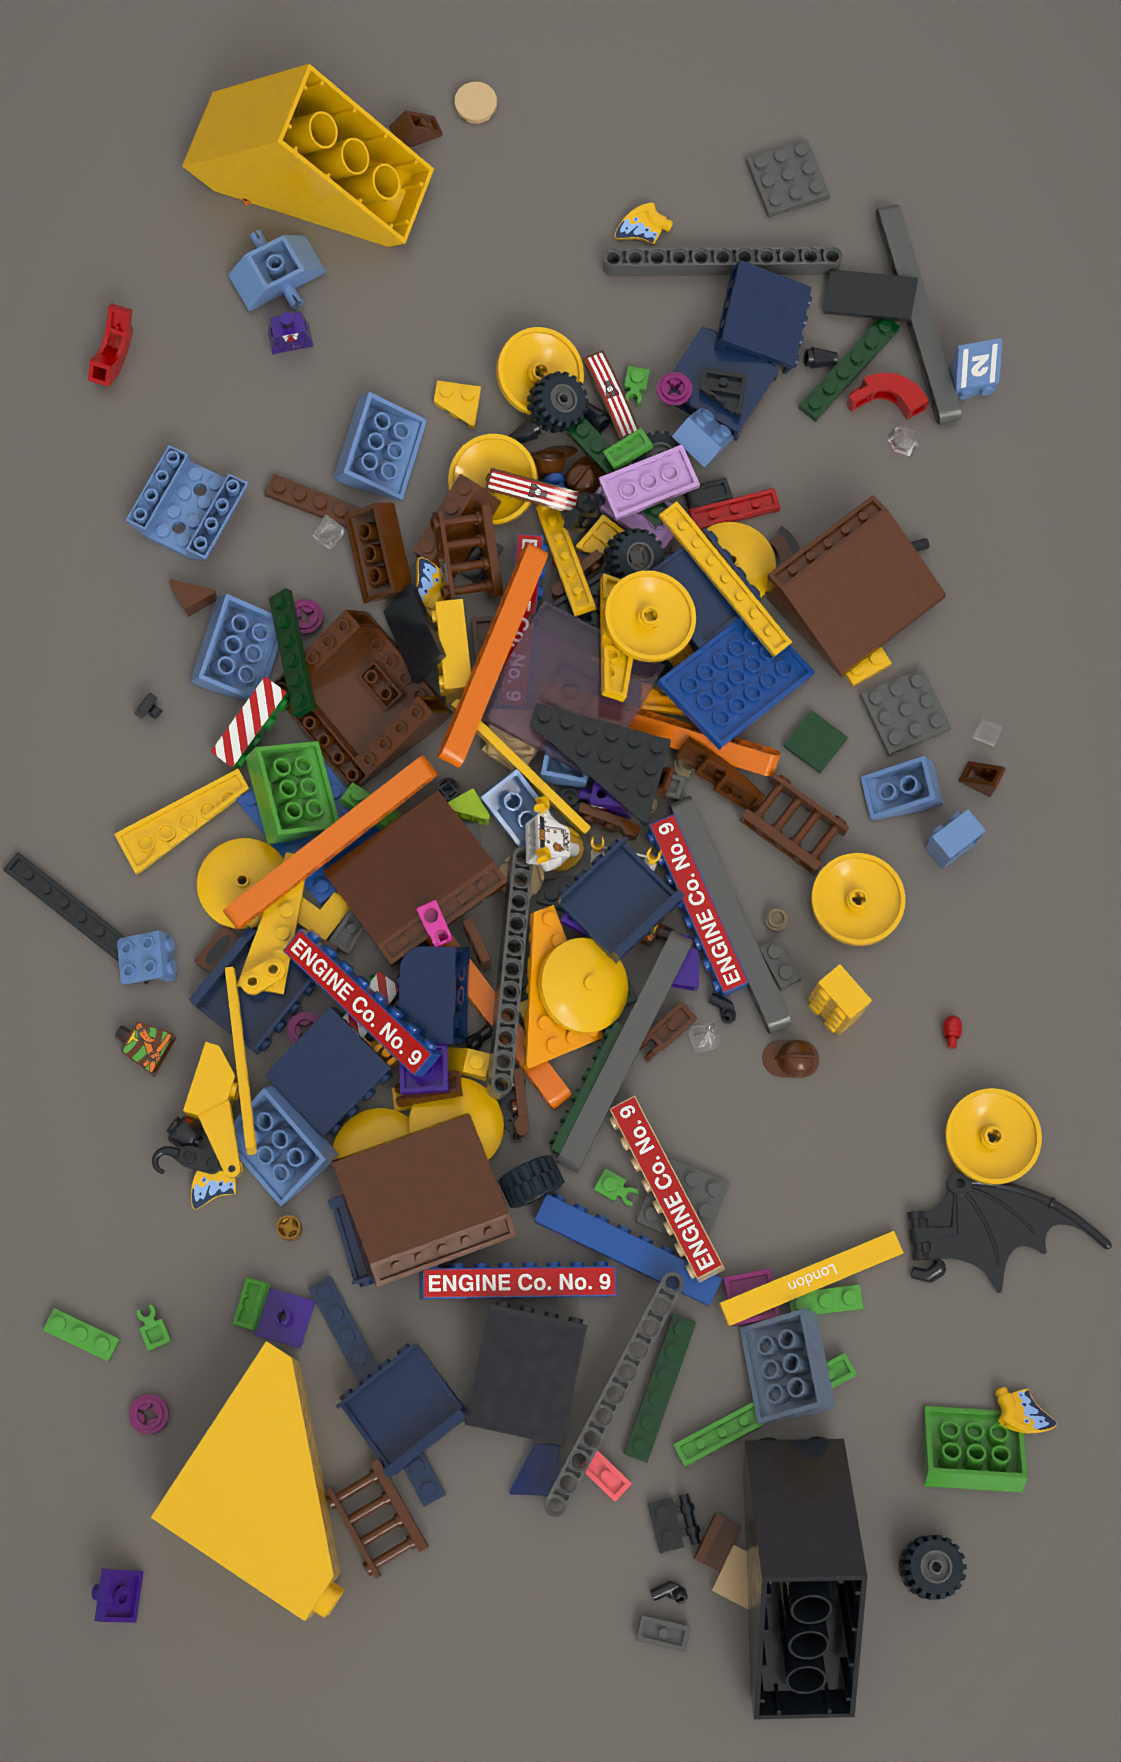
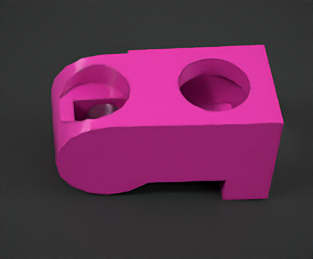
(434, 923)

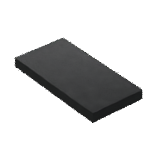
(870, 295)
(414, 633)

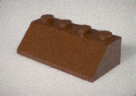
(459, 501)
(378, 551)

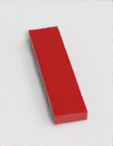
(736, 509)

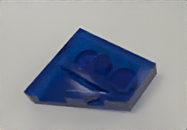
(537, 1472)

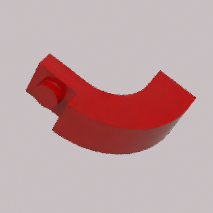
(114, 348)
(893, 388)

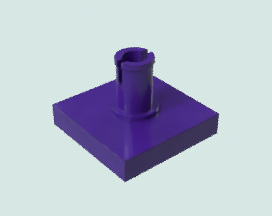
(433, 1081)
(285, 1318)
(118, 1595)

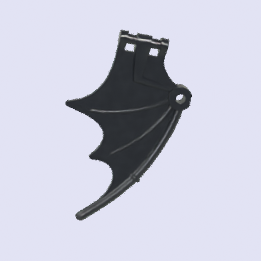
(988, 1223)

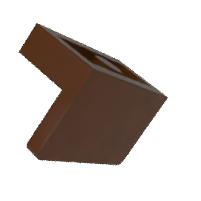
(717, 1542)

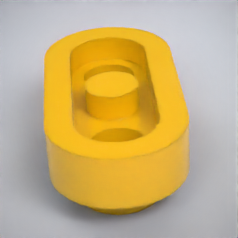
(263, 976)

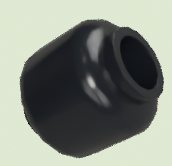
(184, 1132)

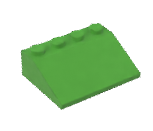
(291, 790)
(972, 1450)

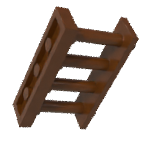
(485, 540)
(773, 832)
(401, 1518)

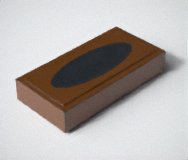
(216, 949)

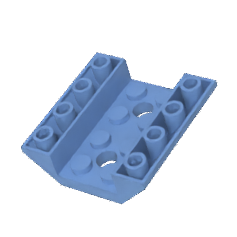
(172, 501)

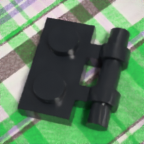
(586, 515)
(666, 1524)

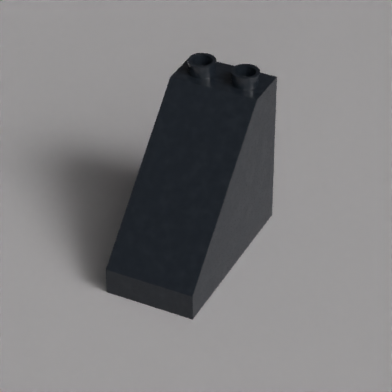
(810, 1548)

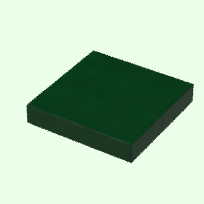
(815, 742)

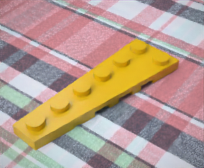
(614, 663)
(165, 829)
(274, 934)

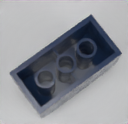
(435, 992)

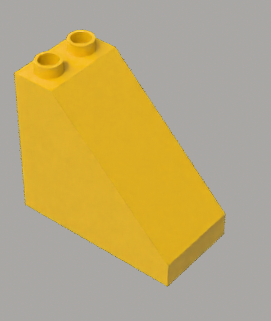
(309, 155)
(259, 1491)

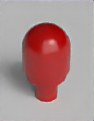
(952, 1030)

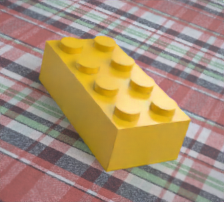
(451, 630)
(838, 1000)

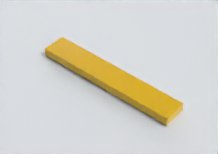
(566, 560)

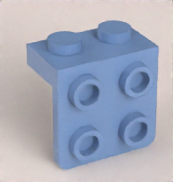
(147, 957)

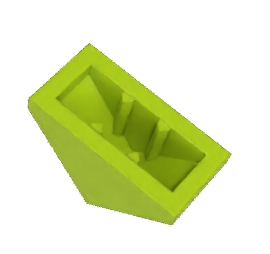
(470, 808)

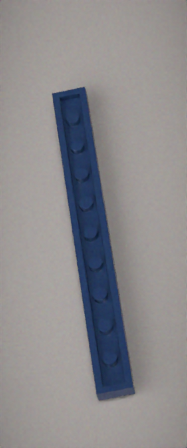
(362, 1363)

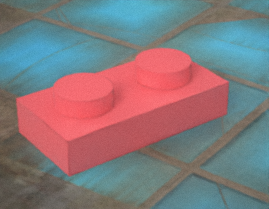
(607, 1476)

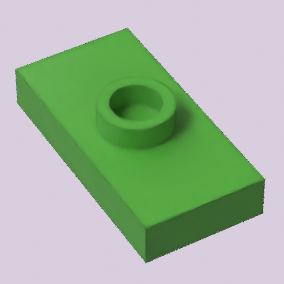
(628, 449)
(251, 1304)

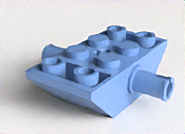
(275, 270)

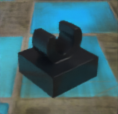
(148, 707)

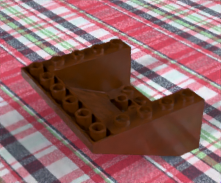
(854, 586)
(365, 699)
(408, 864)
(422, 1199)

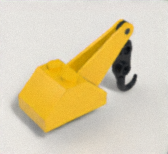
(210, 1102)

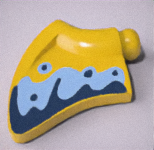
(643, 224)
(428, 583)
(208, 1186)
(1022, 1413)

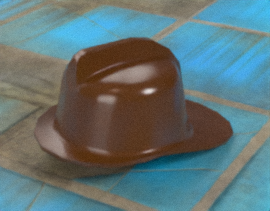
(552, 459)
(583, 476)
(790, 1058)

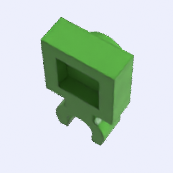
(636, 383)
(611, 1187)
(154, 1332)

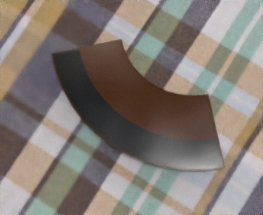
(784, 544)

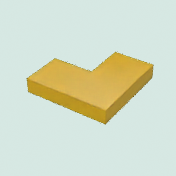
(324, 920)

